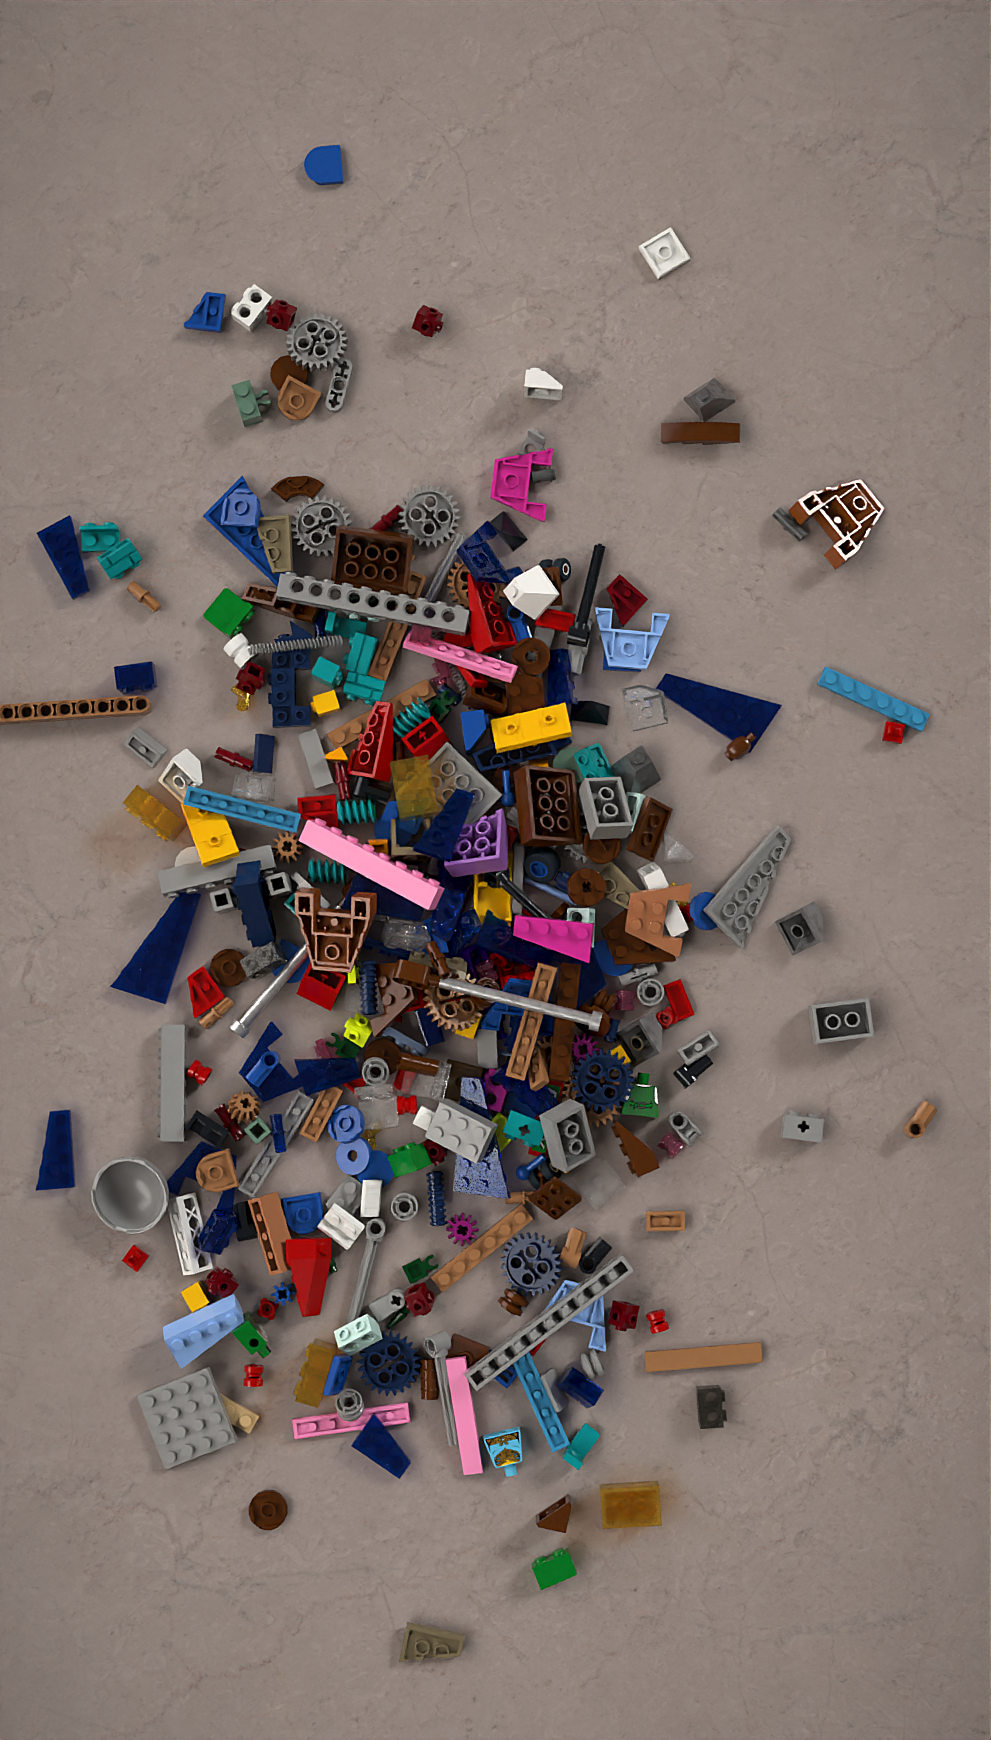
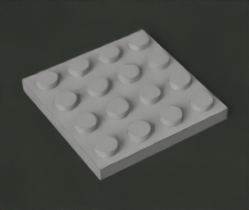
(454, 771)
(187, 1417)

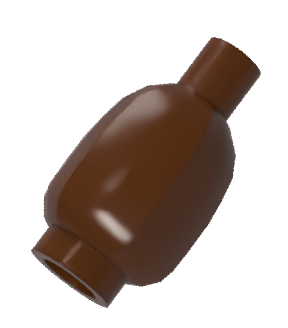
(739, 747)

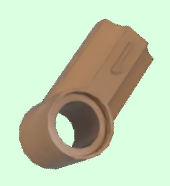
(921, 1118)
(572, 1250)

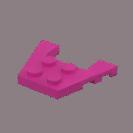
(512, 480)

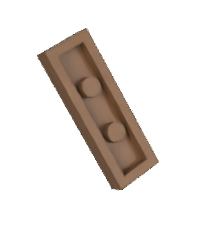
(321, 1113)

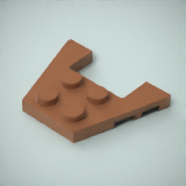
(648, 913)

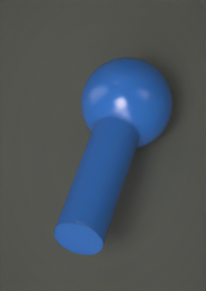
(508, 797)
(524, 1171)

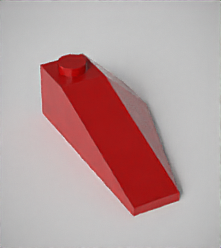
(487, 623)

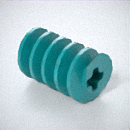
(411, 718)
(356, 812)
(327, 871)

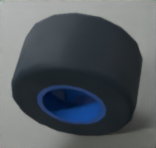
(542, 864)

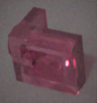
(439, 667)
(321, 1049)

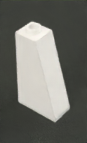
(653, 877)

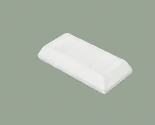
(371, 1198)

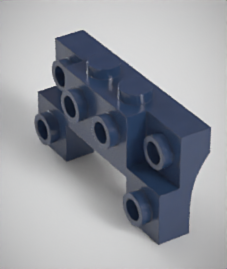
(283, 688)

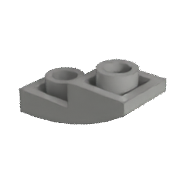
(487, 1048)

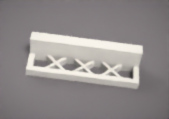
(182, 1232)

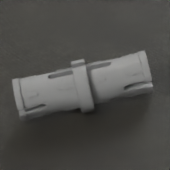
(637, 975)

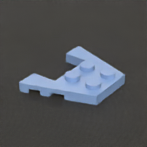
(629, 647)
(591, 1315)

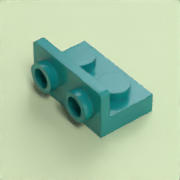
(99, 537)
(593, 762)

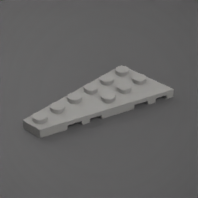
(746, 890)

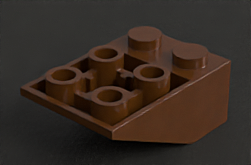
(640, 1155)

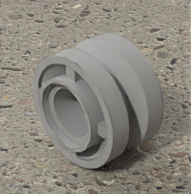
(659, 992)
(375, 1080)
(398, 1213)
(592, 1364)
(346, 1397)

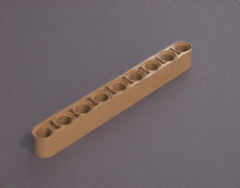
(75, 709)

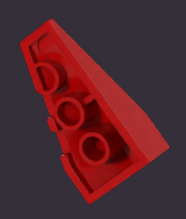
(375, 746)
(310, 1267)

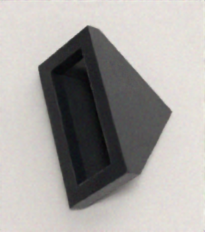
(508, 531)
(590, 712)

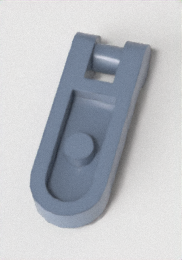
(403, 1040)

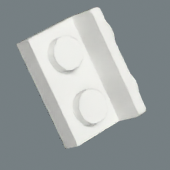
(341, 1226)

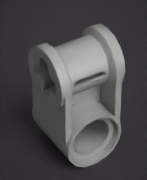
(686, 1130)
(385, 1306)

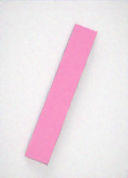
(464, 658)
(464, 1416)
(332, 1423)

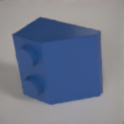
(474, 728)

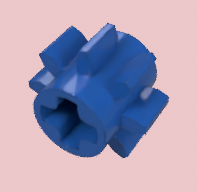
(277, 1293)

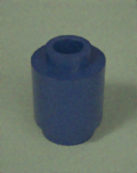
(561, 880)

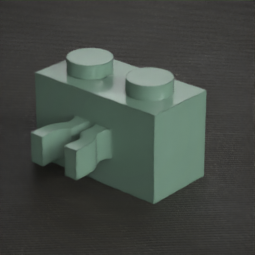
(248, 403)

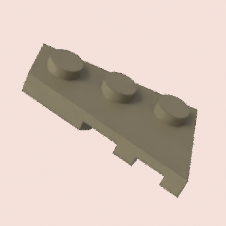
(277, 542)
(617, 884)
(456, 964)
(430, 1642)

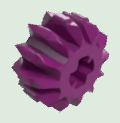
(587, 1042)
(461, 1236)

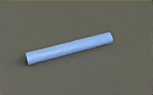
(549, 889)

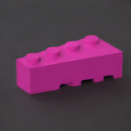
(563, 936)

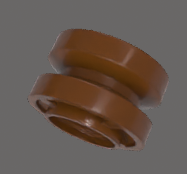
(604, 1001)
(480, 1002)
(513, 1302)

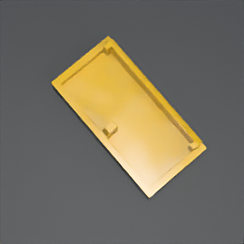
(531, 728)
(210, 835)
(491, 898)

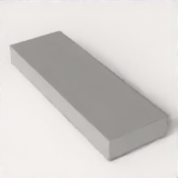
(315, 759)

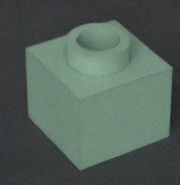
(251, 1130)

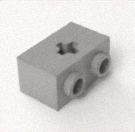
(790, 1127)

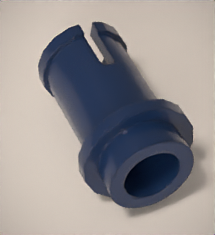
(452, 693)
(612, 1033)

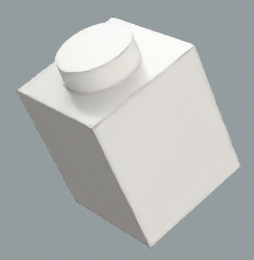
(424, 1118)

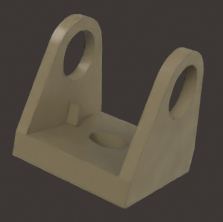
(406, 854)

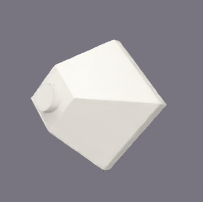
(541, 385)
(531, 592)
(182, 771)

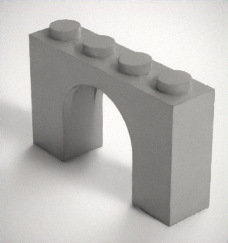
(275, 886)

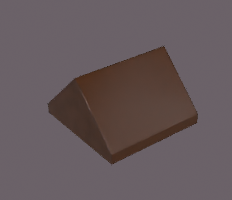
(490, 699)
(556, 1515)

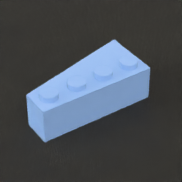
(202, 1329)

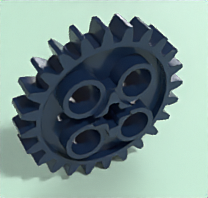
(598, 1096)
(545, 1254)
(397, 1378)

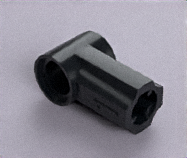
(367, 789)
(689, 1074)
(246, 1227)
(595, 1254)

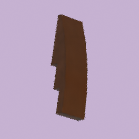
(700, 432)
(266, 598)

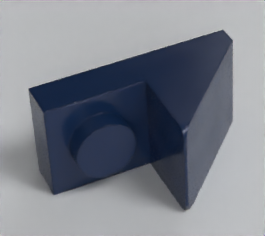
(297, 633)

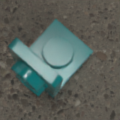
(343, 626)
(580, 1446)

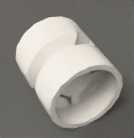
(238, 648)

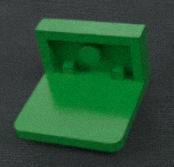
(229, 613)

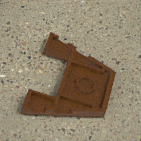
(523, 694)
(629, 949)
(394, 996)

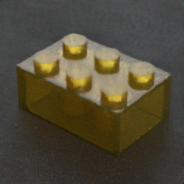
(414, 788)
(154, 814)
(314, 1372)
(630, 1504)

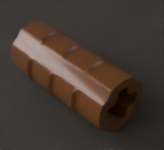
(417, 1064)
(429, 1379)

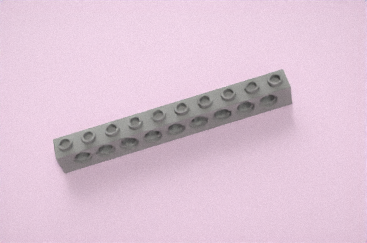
(305, 597)
(548, 1322)

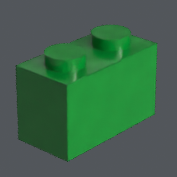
(408, 1159)
(554, 1568)

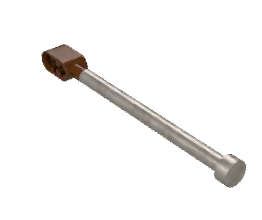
(421, 976)
(273, 988)

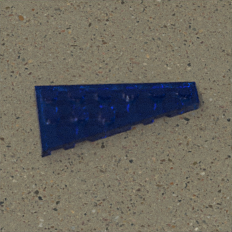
(721, 709)
(158, 957)
(487, 1175)

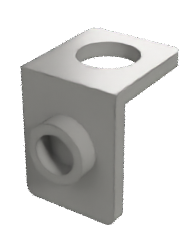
(535, 438)

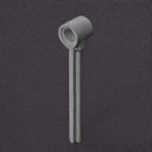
(365, 1268)
(437, 1347)

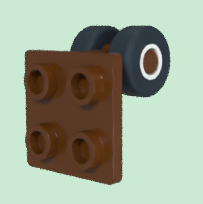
(556, 573)
(551, 1193)

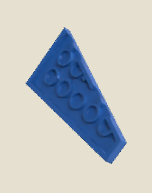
(242, 538)

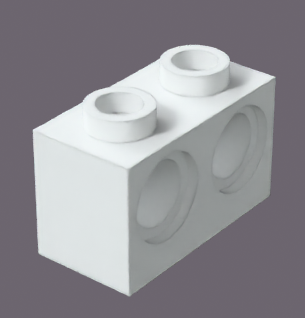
(256, 310)

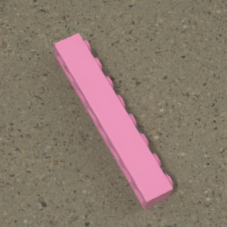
(372, 864)

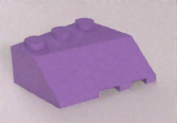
(481, 847)

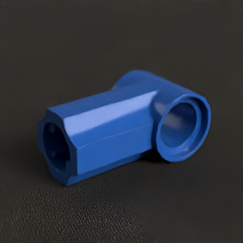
(519, 625)
(263, 1069)

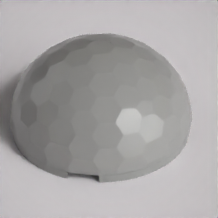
(130, 1194)

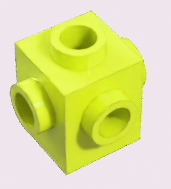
(358, 1029)

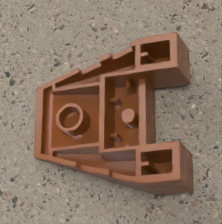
(844, 514)
(334, 934)

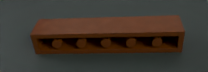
(563, 1029)

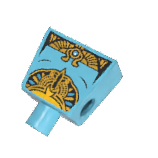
(505, 1449)

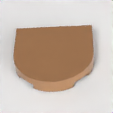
(297, 399)
(217, 1172)

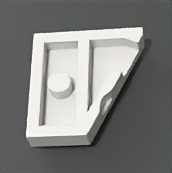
(303, 883)

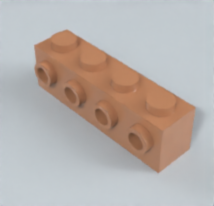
(271, 1231)

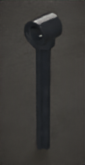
(579, 632)
(501, 879)

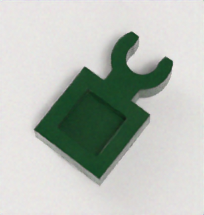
(440, 706)
(346, 1048)
(417, 1269)

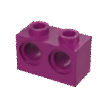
(500, 1093)

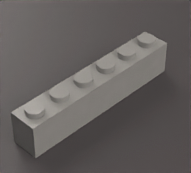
(194, 876)
(173, 1083)

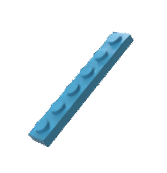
(873, 699)
(241, 809)
(541, 1403)

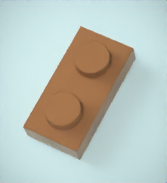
(538, 1070)
(665, 1220)

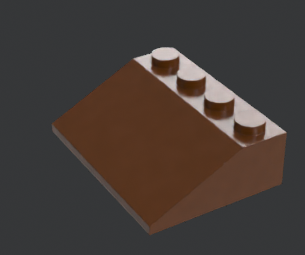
(372, 559)
(547, 806)

